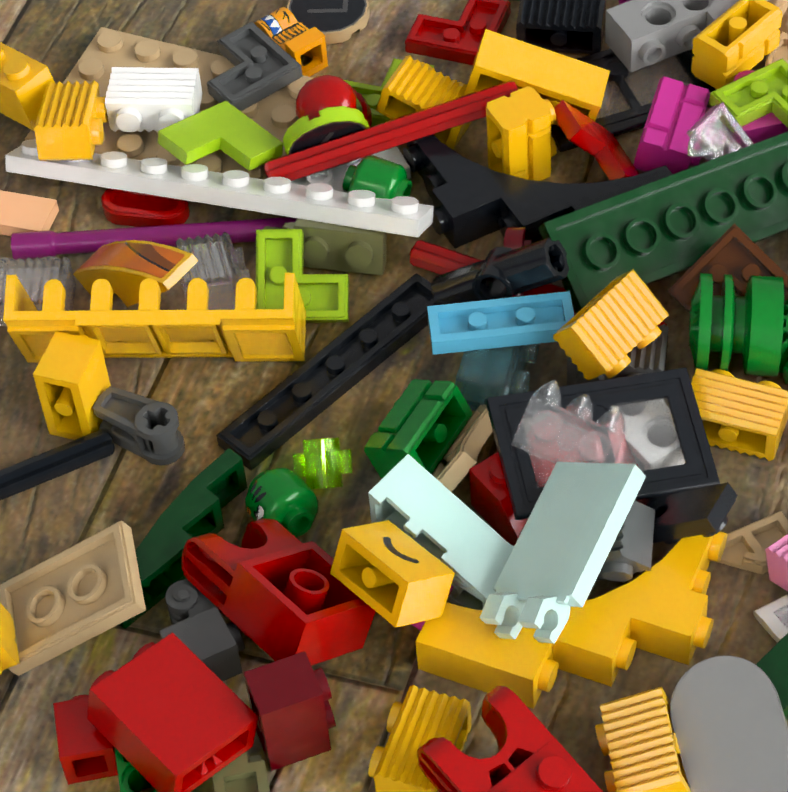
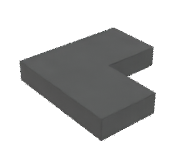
(258, 70)

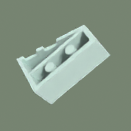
(444, 527)

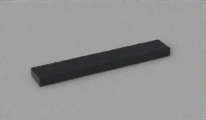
(329, 373)

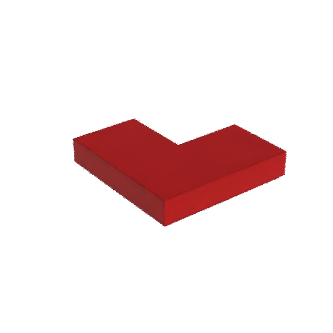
(458, 39)
(594, 140)

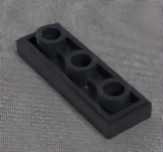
(691, 512)

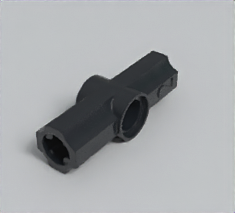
(503, 273)

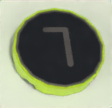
(331, 124)

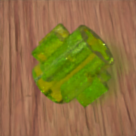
(322, 462)

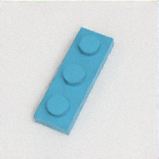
(498, 322)

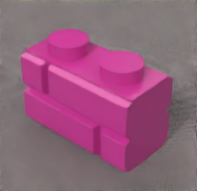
(670, 117)

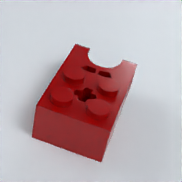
(279, 592)
(525, 761)

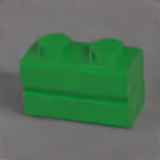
(419, 424)

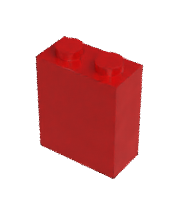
(171, 716)

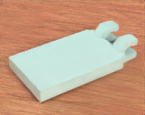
(562, 548)

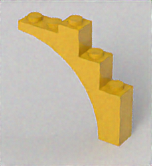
(655, 612)

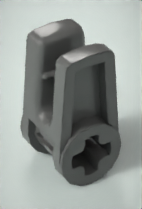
(141, 425)

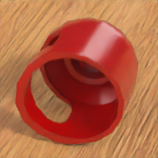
(328, 92)

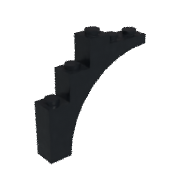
(479, 201)

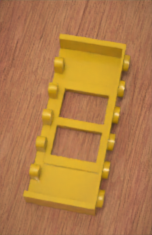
(155, 333)

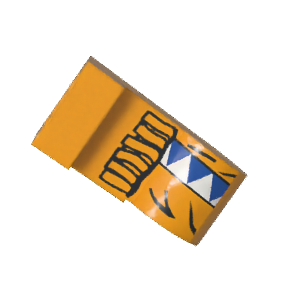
(296, 39)

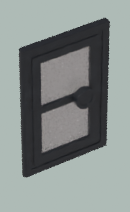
(631, 94)
(660, 429)

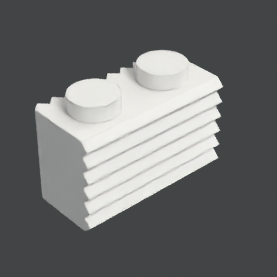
(151, 97)

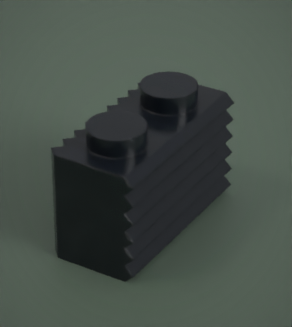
(562, 25)

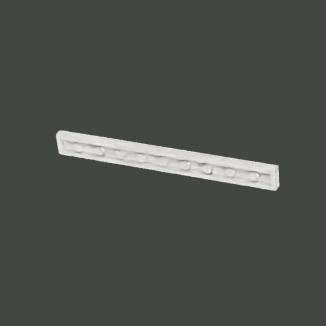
(230, 189)

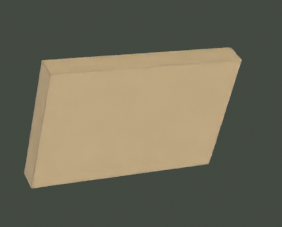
(74, 596)

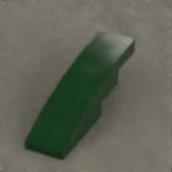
(190, 515)

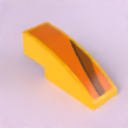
(131, 262)

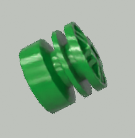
(738, 324)

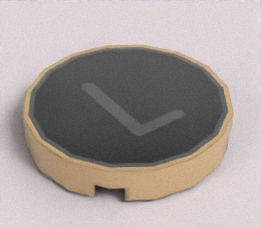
(332, 17)

